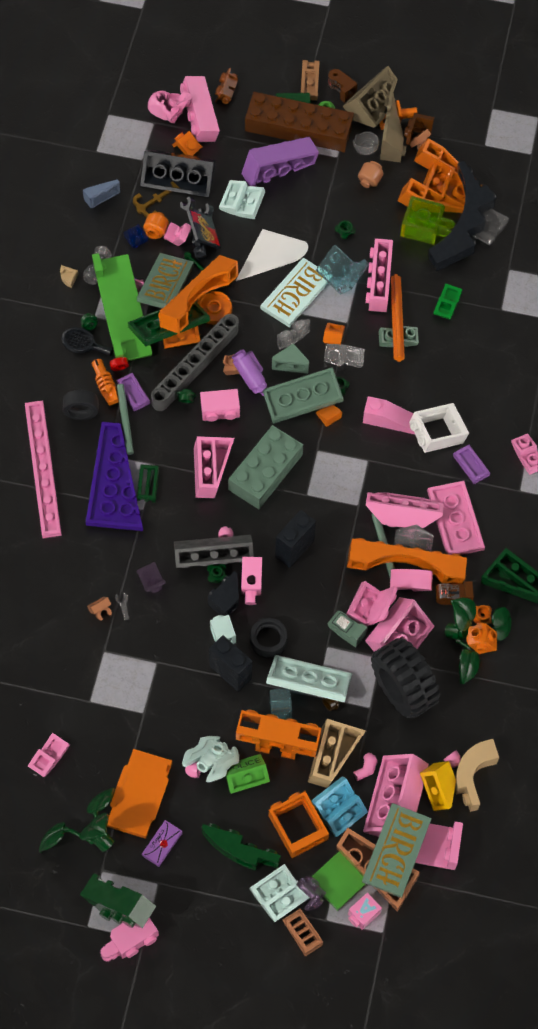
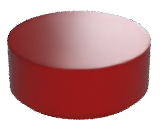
(119, 364)

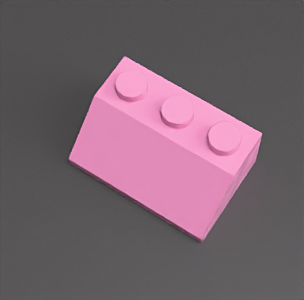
(403, 621)

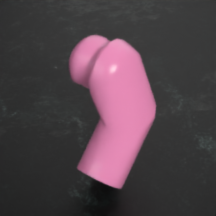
(368, 769)

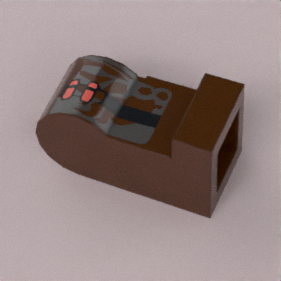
(342, 83)
(446, 592)

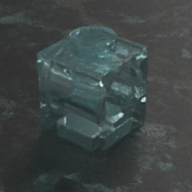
(280, 703)

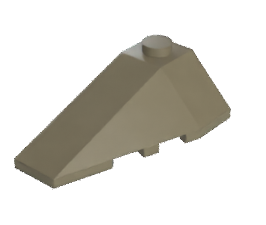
(372, 99)
(393, 138)

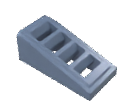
(99, 193)

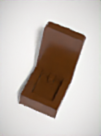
(418, 124)

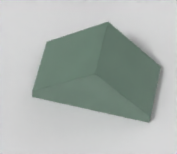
(290, 360)

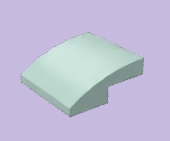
(242, 199)
(278, 893)

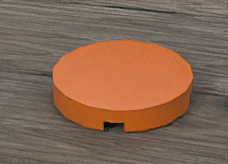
(215, 305)

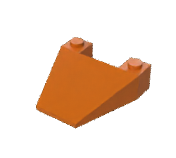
(441, 182)

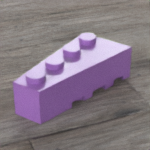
(278, 160)

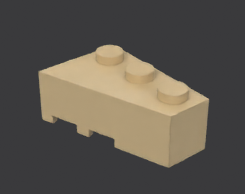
(334, 748)

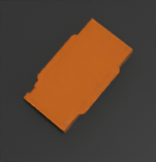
(139, 793)

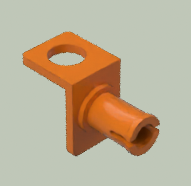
(404, 113)

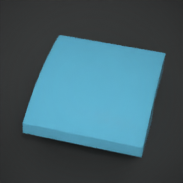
(339, 806)

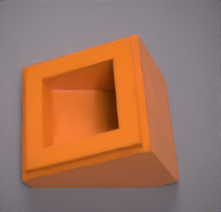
(333, 333)
(329, 414)

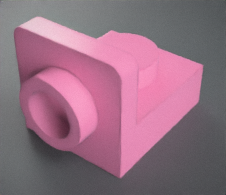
(177, 234)

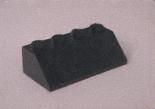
(190, 173)

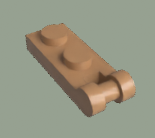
(310, 78)

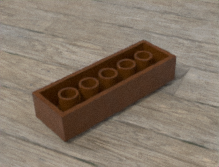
(297, 119)

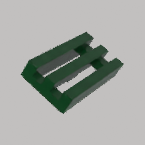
(146, 497)

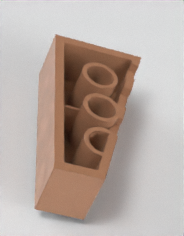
(359, 852)

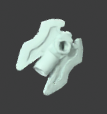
(212, 754)

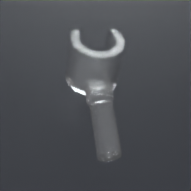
(123, 605)

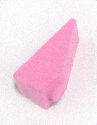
(387, 415)

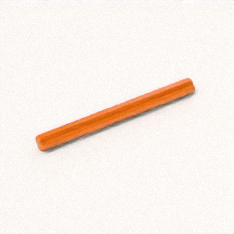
(397, 318)

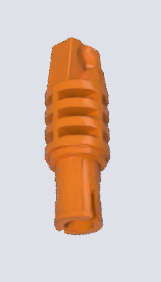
(105, 383)

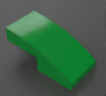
(448, 301)

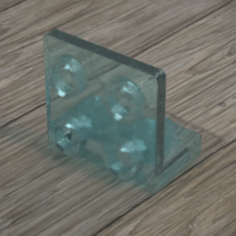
(341, 270)

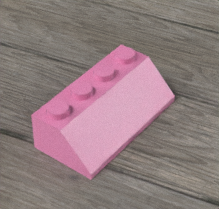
(396, 783)

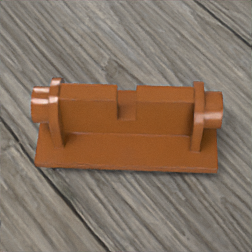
(227, 81)

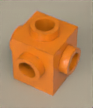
(482, 638)

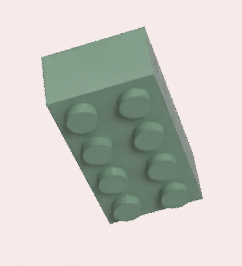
(265, 467)

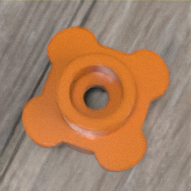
(486, 610)

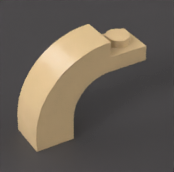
(475, 758)

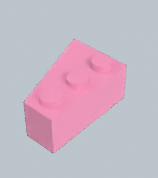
(209, 464)

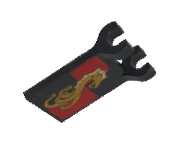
(202, 223)

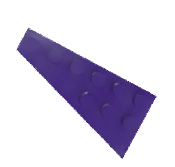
(112, 488)

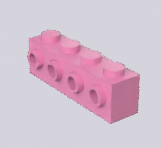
(200, 109)
(380, 276)

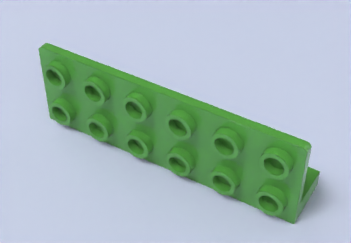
(120, 304)

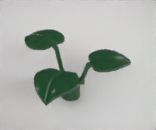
(464, 613)
(93, 833)

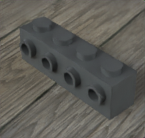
(212, 551)

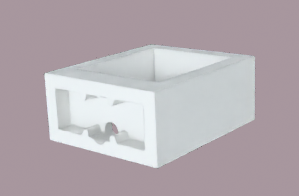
(453, 421)

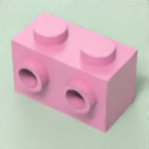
(220, 405)

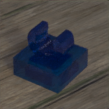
(135, 236)

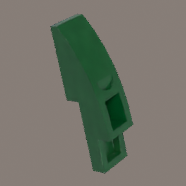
(231, 845)

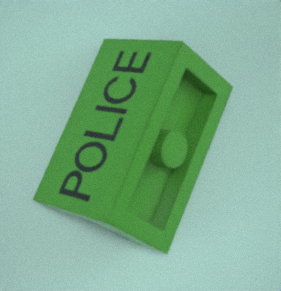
(247, 774)

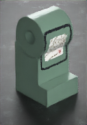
(347, 628)

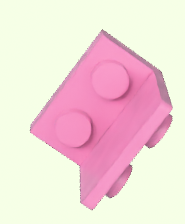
(441, 846)

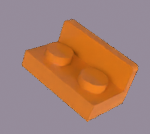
(184, 338)

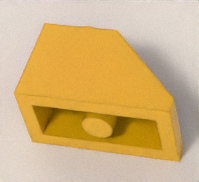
(439, 784)

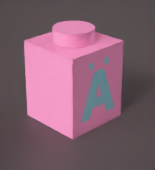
(364, 911)

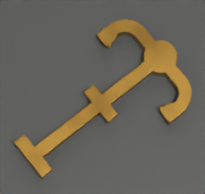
(142, 208)

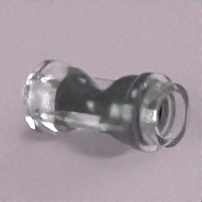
(89, 272)

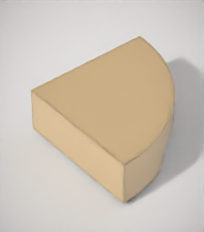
(68, 275)

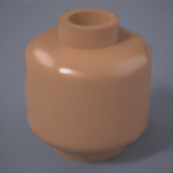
(370, 174)

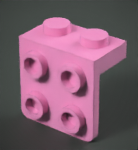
(371, 604)

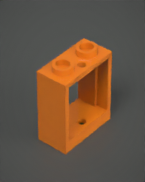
(307, 842)

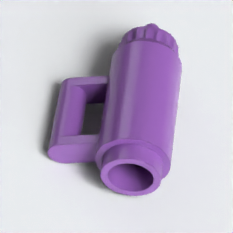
(250, 370)

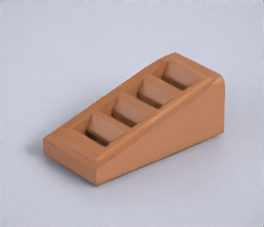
(306, 949)

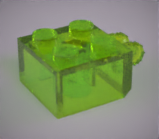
(425, 221)

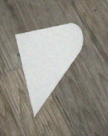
(271, 252)

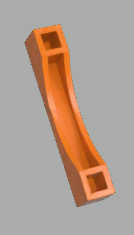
(217, 274)
(445, 567)

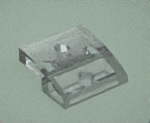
(494, 225)

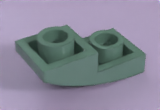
(410, 336)

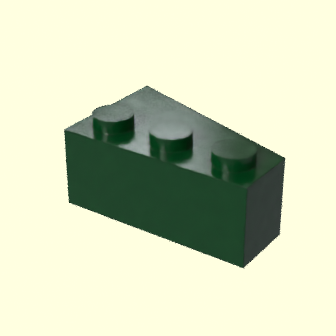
(512, 576)
(116, 903)

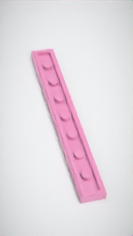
(43, 469)

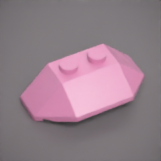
(403, 510)

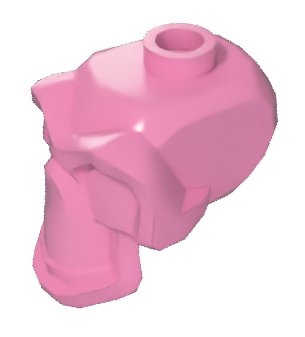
(168, 105)

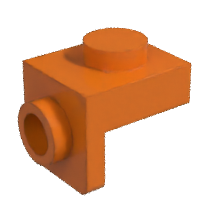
(187, 143)

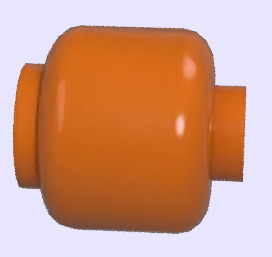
(155, 225)

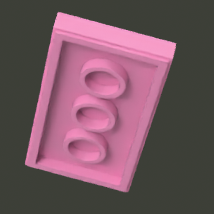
(458, 523)

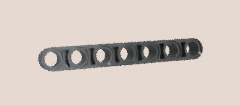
(192, 369)

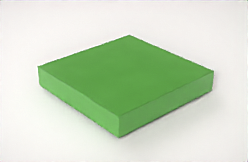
(339, 880)

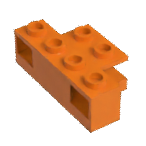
(278, 733)

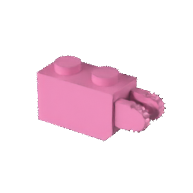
(127, 940)

